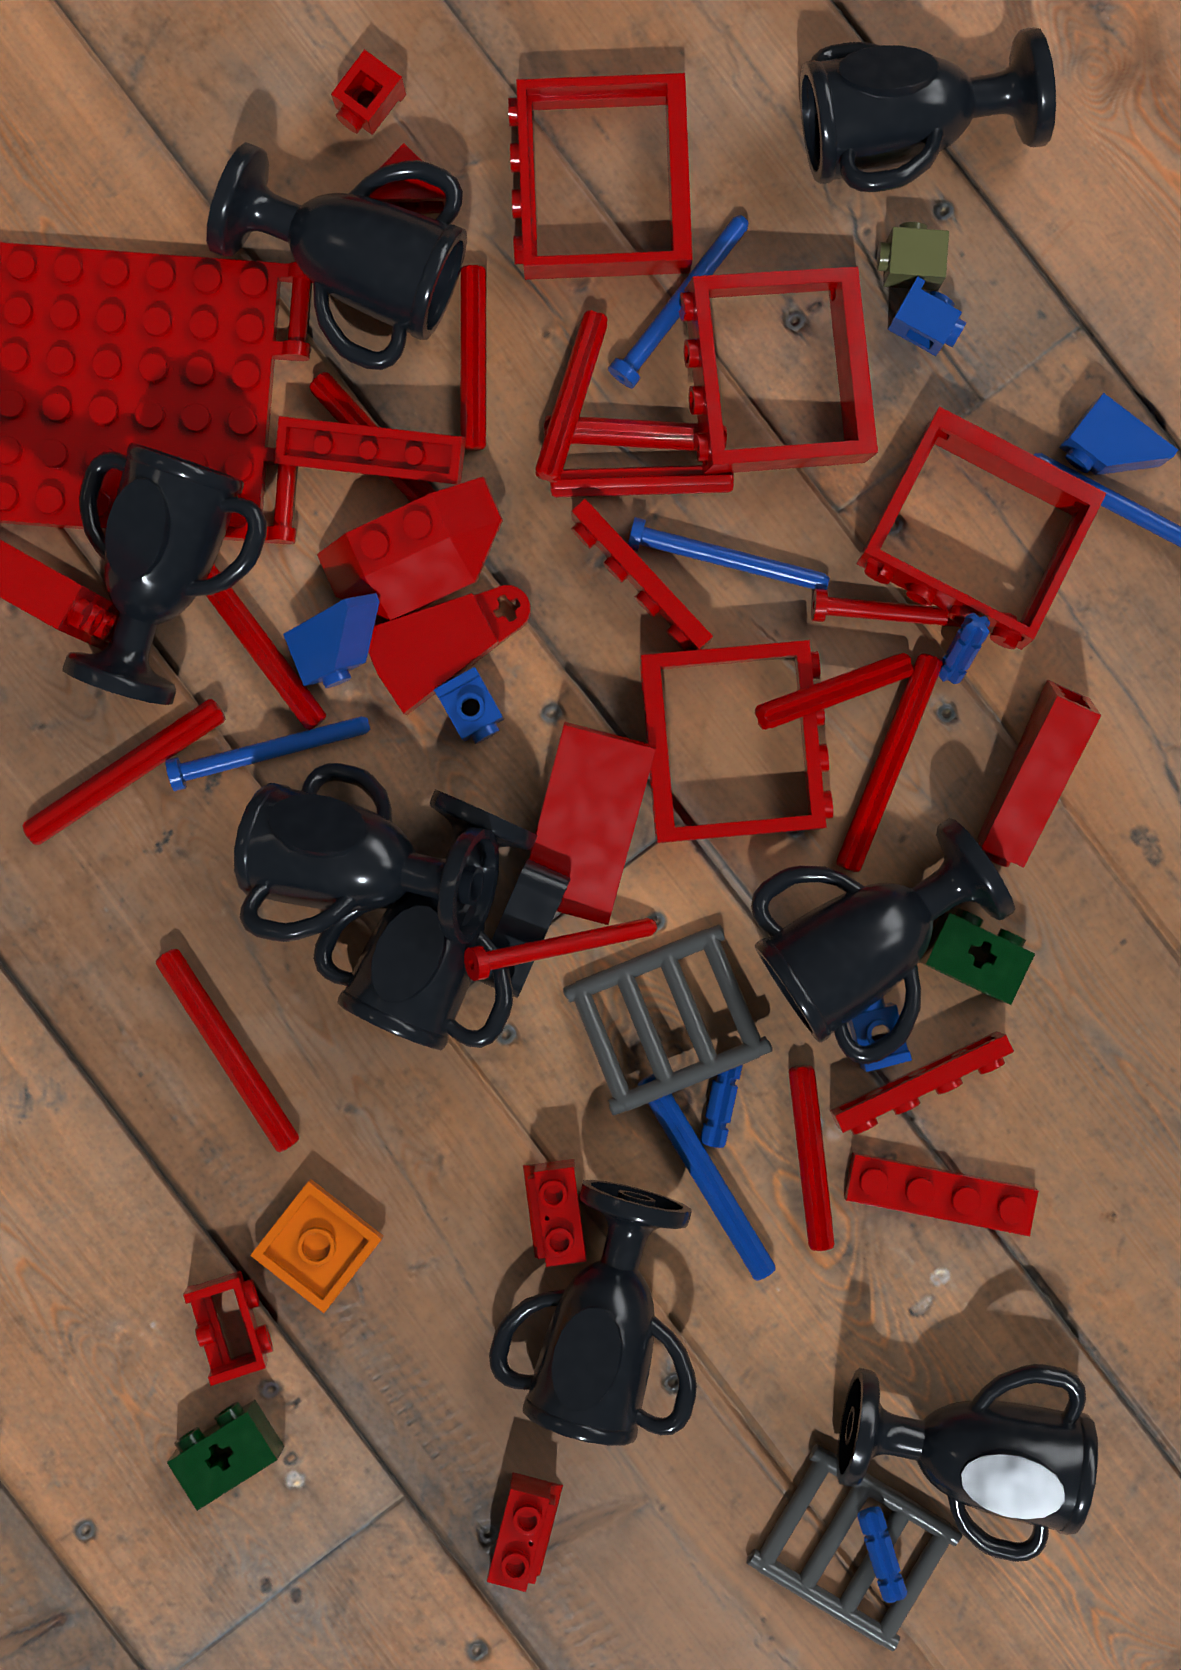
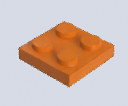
(317, 1245)

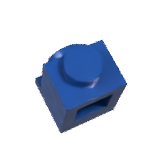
(927, 319)
(464, 687)
(862, 1027)

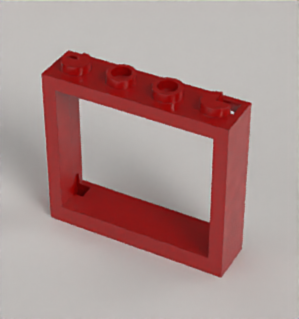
(602, 93)
(851, 364)
(1014, 467)
(55, 598)
(815, 754)

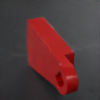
(441, 642)

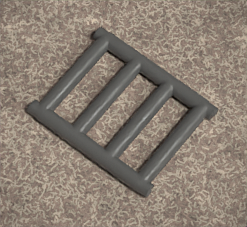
(709, 1062)
(806, 1582)

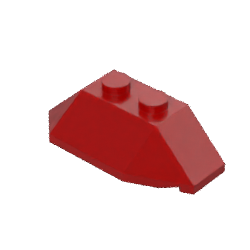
(416, 549)

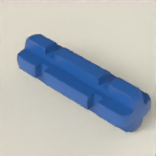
(964, 648)
(720, 1108)
(882, 1554)

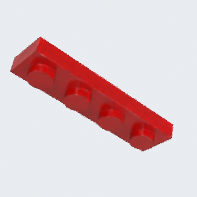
(370, 450)
(625, 563)
(937, 1075)
(941, 1194)

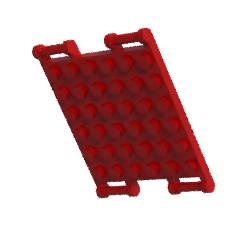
(141, 354)

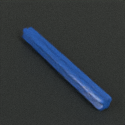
(711, 1185)

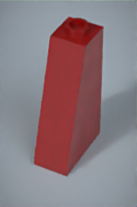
(1037, 774)

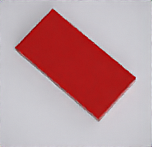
(591, 816)

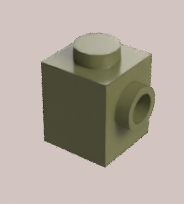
(914, 252)

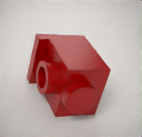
(367, 79)

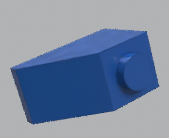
(1114, 441)
(334, 641)

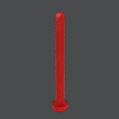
(878, 610)
(479, 961)

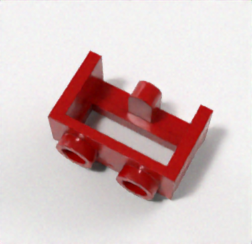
(555, 1212)
(210, 1333)
(526, 1518)

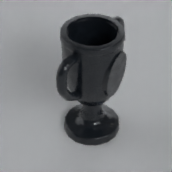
(901, 106)
(352, 247)
(158, 557)
(351, 859)
(869, 939)
(409, 971)
(602, 1332)
(986, 1454)

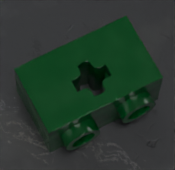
(1003, 968)
(209, 1475)

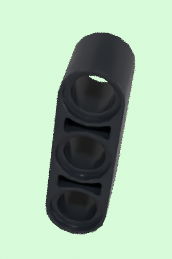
(528, 915)

